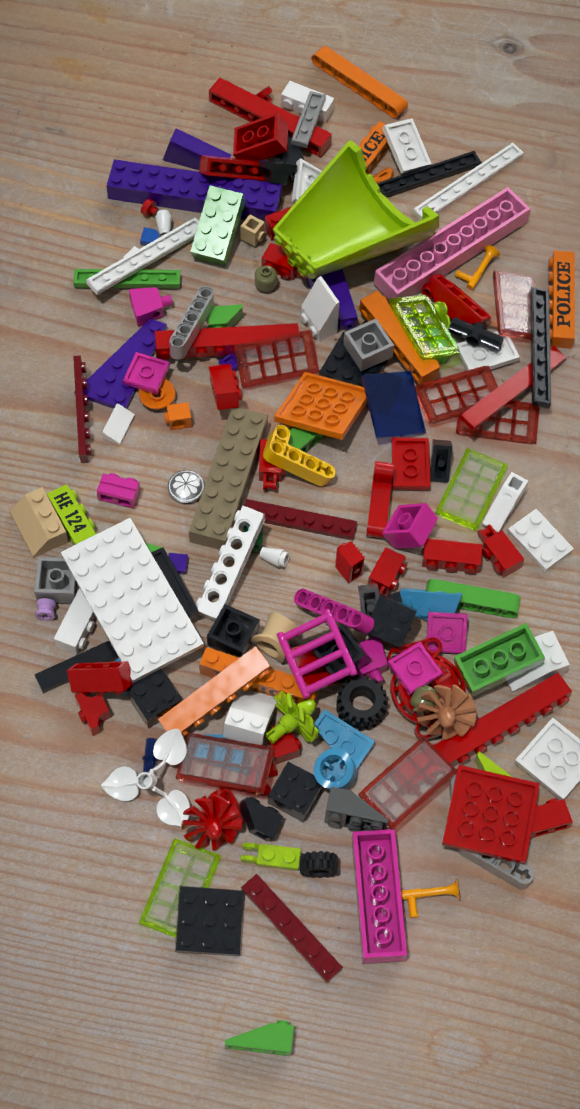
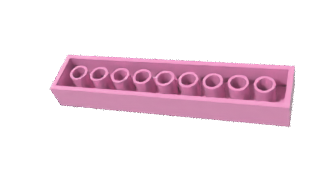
(452, 245)

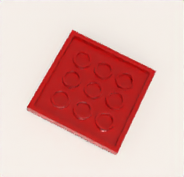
(491, 814)

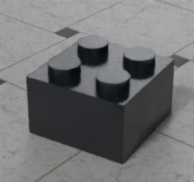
(391, 620)
(233, 631)
(355, 649)
(153, 697)
(295, 792)

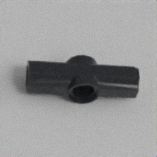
(476, 334)

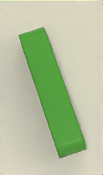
(479, 599)

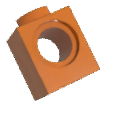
(178, 416)

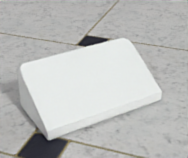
(117, 424)

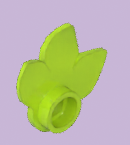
(442, 310)

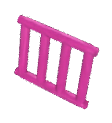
(299, 672)

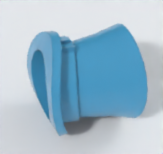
(335, 769)

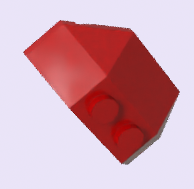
(457, 301)

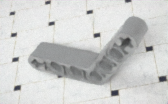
(492, 865)

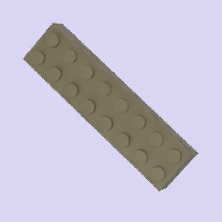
(228, 477)

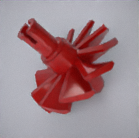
(218, 819)

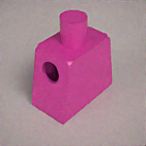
(148, 304)
(378, 661)

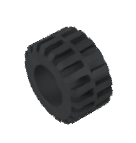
(365, 688)

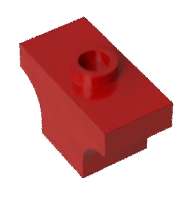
(92, 711)

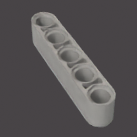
(191, 322)

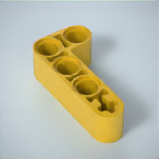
(295, 461)

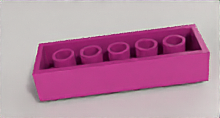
(378, 896)

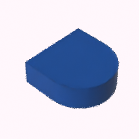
(148, 236)

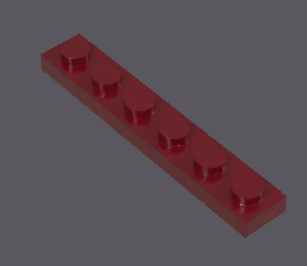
(81, 403)
(305, 520)
(291, 928)

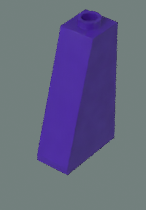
(187, 150)
(337, 283)

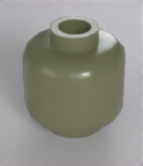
(265, 278)
(416, 698)

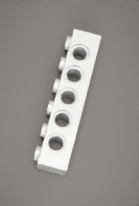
(244, 517)

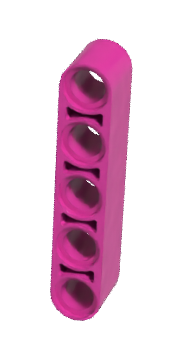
(342, 614)

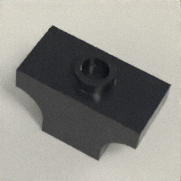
(277, 170)

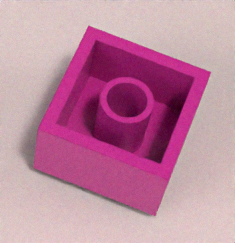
(410, 525)

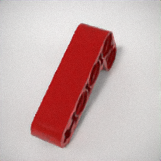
(379, 499)

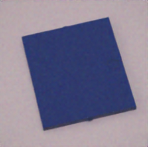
(393, 404)

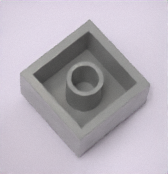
(368, 344)
(54, 580)

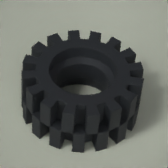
(318, 864)

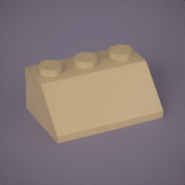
(38, 523)

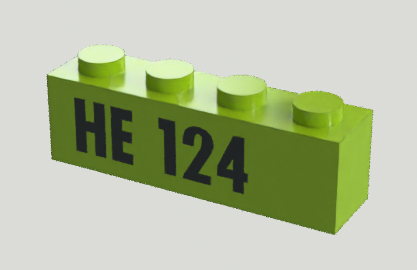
(71, 514)

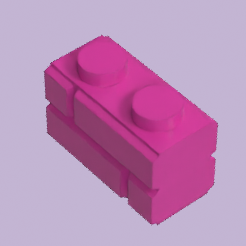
(118, 490)

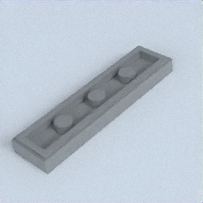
(308, 119)

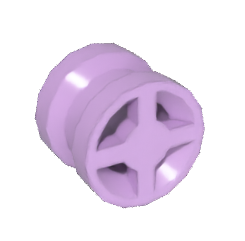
(45, 609)

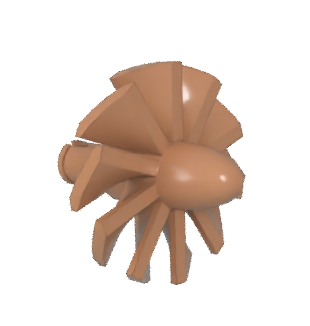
(454, 711)

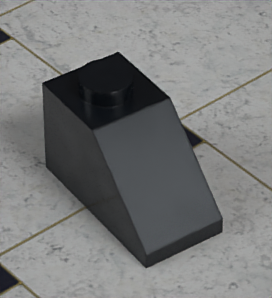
(440, 460)

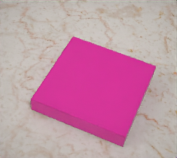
(146, 373)
(449, 629)
(414, 668)

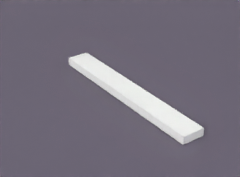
(471, 180)
(143, 257)

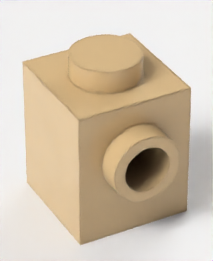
(252, 230)

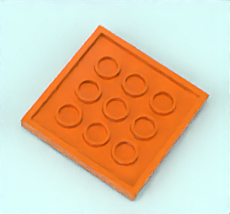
(322, 405)

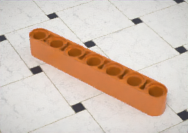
(359, 82)

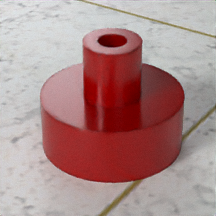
(265, 93)
(149, 208)

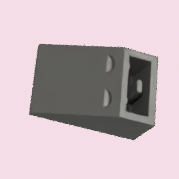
(351, 811)

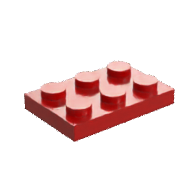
(410, 463)

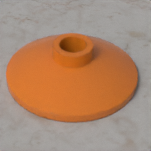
(166, 394)

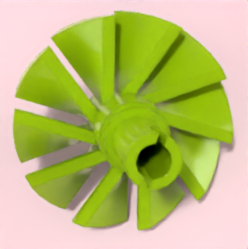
(295, 718)

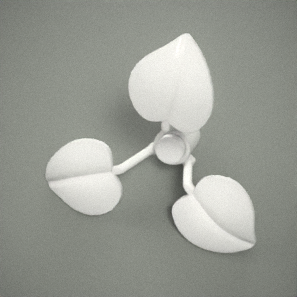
(124, 782)

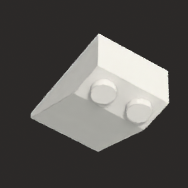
(320, 311)
(554, 663)
(249, 717)

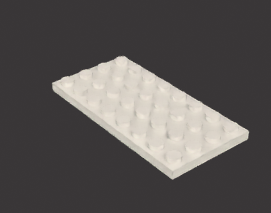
(132, 599)

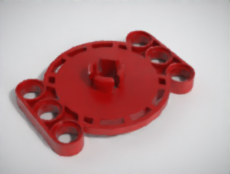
(448, 679)

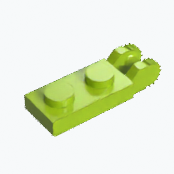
(272, 856)

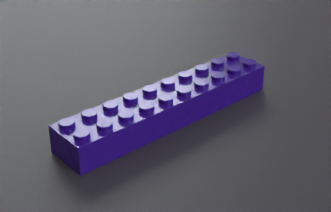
(186, 188)

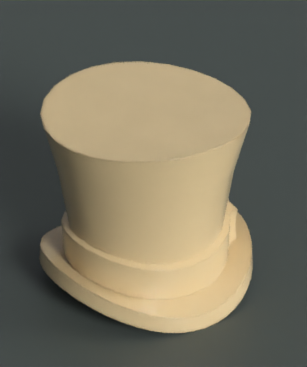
(268, 639)

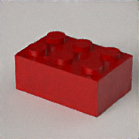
(261, 138)

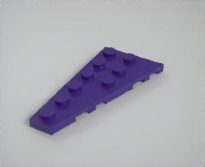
(106, 383)

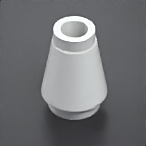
(163, 221)
(277, 557)

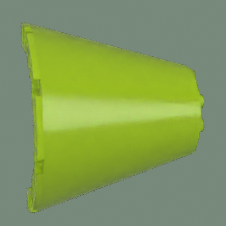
(346, 220)

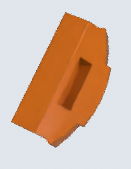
(383, 175)

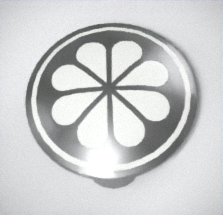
(186, 486)

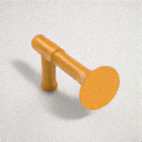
(491, 252)
(412, 894)

